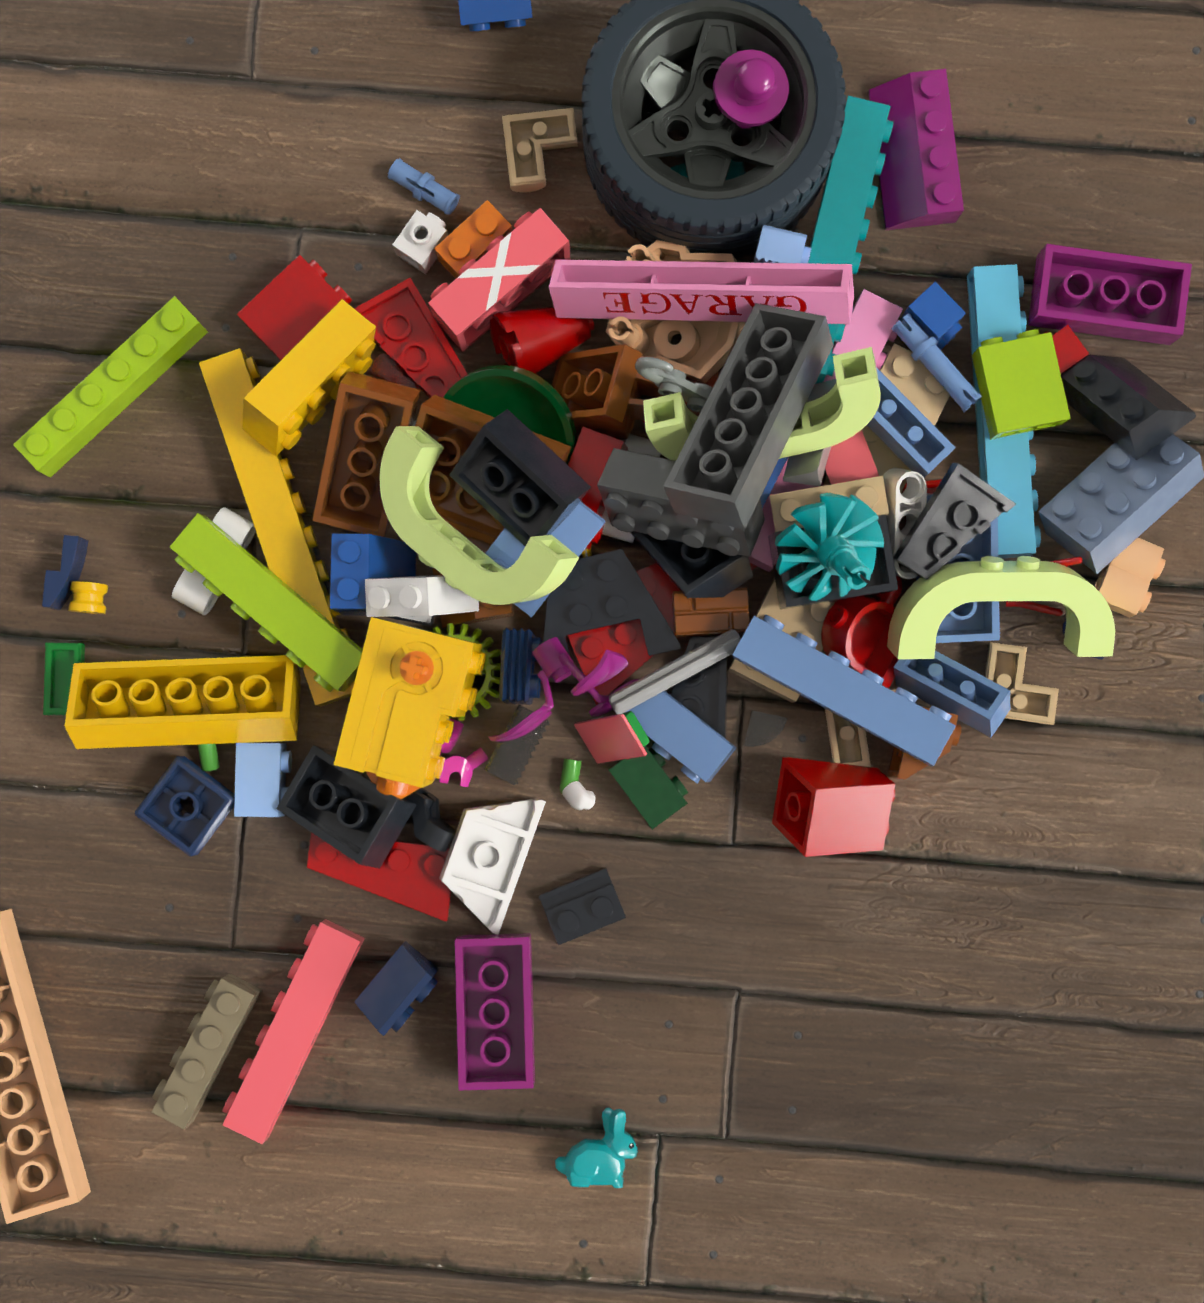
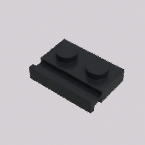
(582, 906)

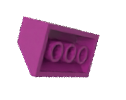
(921, 161)

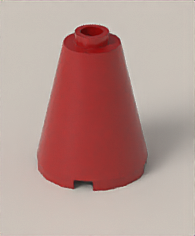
(536, 336)

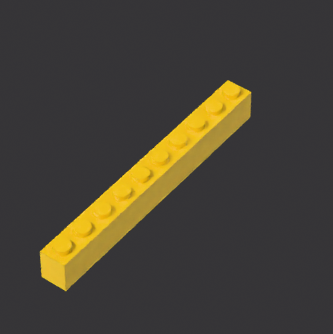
(270, 498)

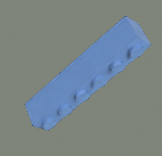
(843, 690)

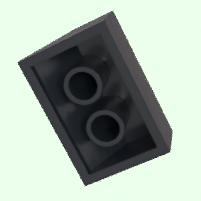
(1124, 403)
(519, 478)
(697, 571)

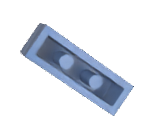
(908, 430)
(955, 690)
(683, 736)

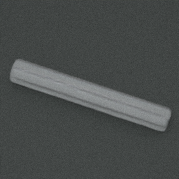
(674, 672)

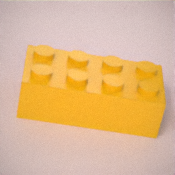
(308, 378)

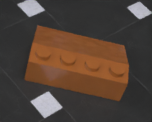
(455, 429)

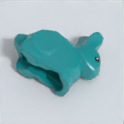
(600, 1159)

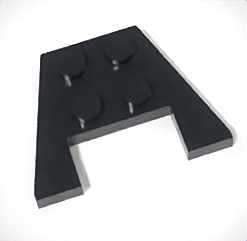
(605, 593)

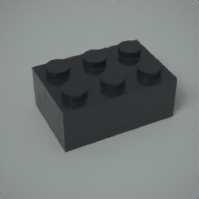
(881, 580)
(345, 808)

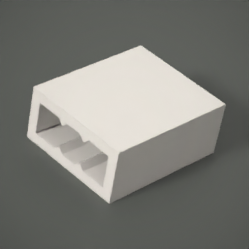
(415, 597)

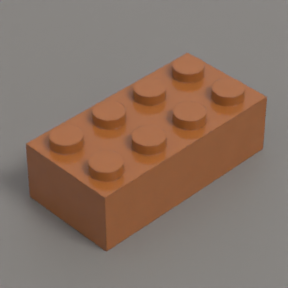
(359, 432)

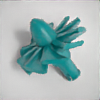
(839, 541)

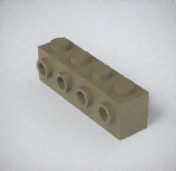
(206, 1050)

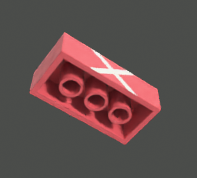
(500, 278)

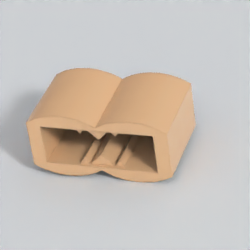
(1128, 577)

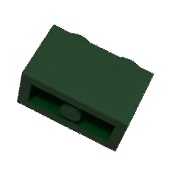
(650, 787)

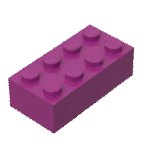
(1110, 294)
(494, 1012)

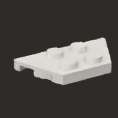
(490, 856)

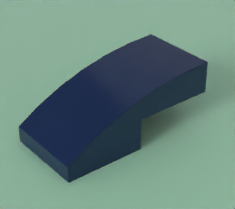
(58, 583)

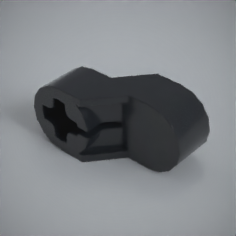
(428, 822)

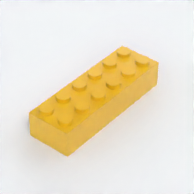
(183, 702)

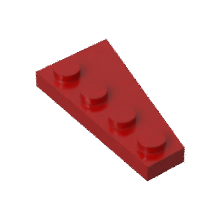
(413, 338)
(406, 876)

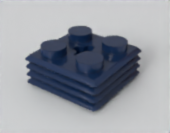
(517, 670)
(163, 808)

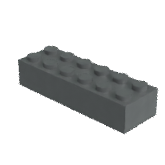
(749, 416)

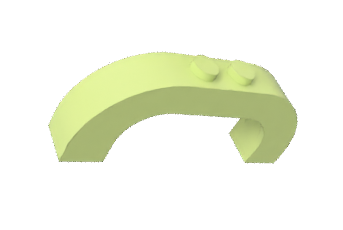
(820, 425)
(409, 508)
(928, 601)

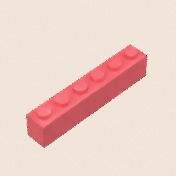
(293, 1030)

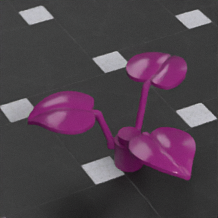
(559, 665)

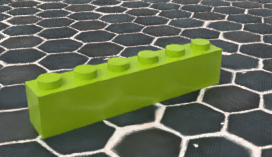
(110, 388)
(269, 602)

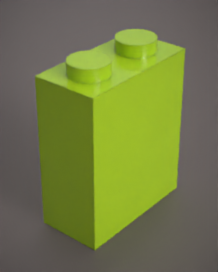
(1020, 384)

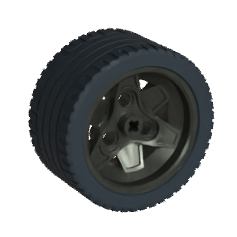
(704, 209)

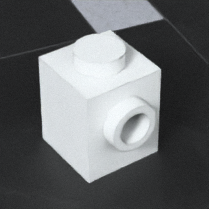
(419, 239)

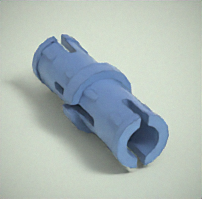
(423, 186)

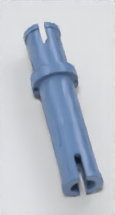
(936, 362)

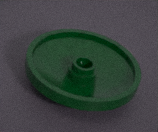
(523, 394)

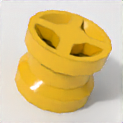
(88, 597)

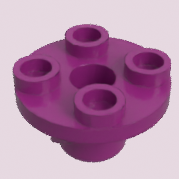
(751, 88)

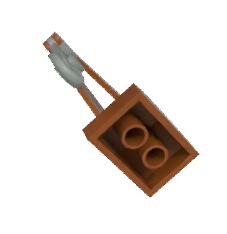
(606, 386)

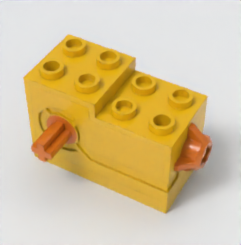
(403, 704)

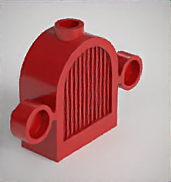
(860, 632)

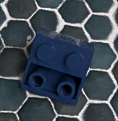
(395, 987)

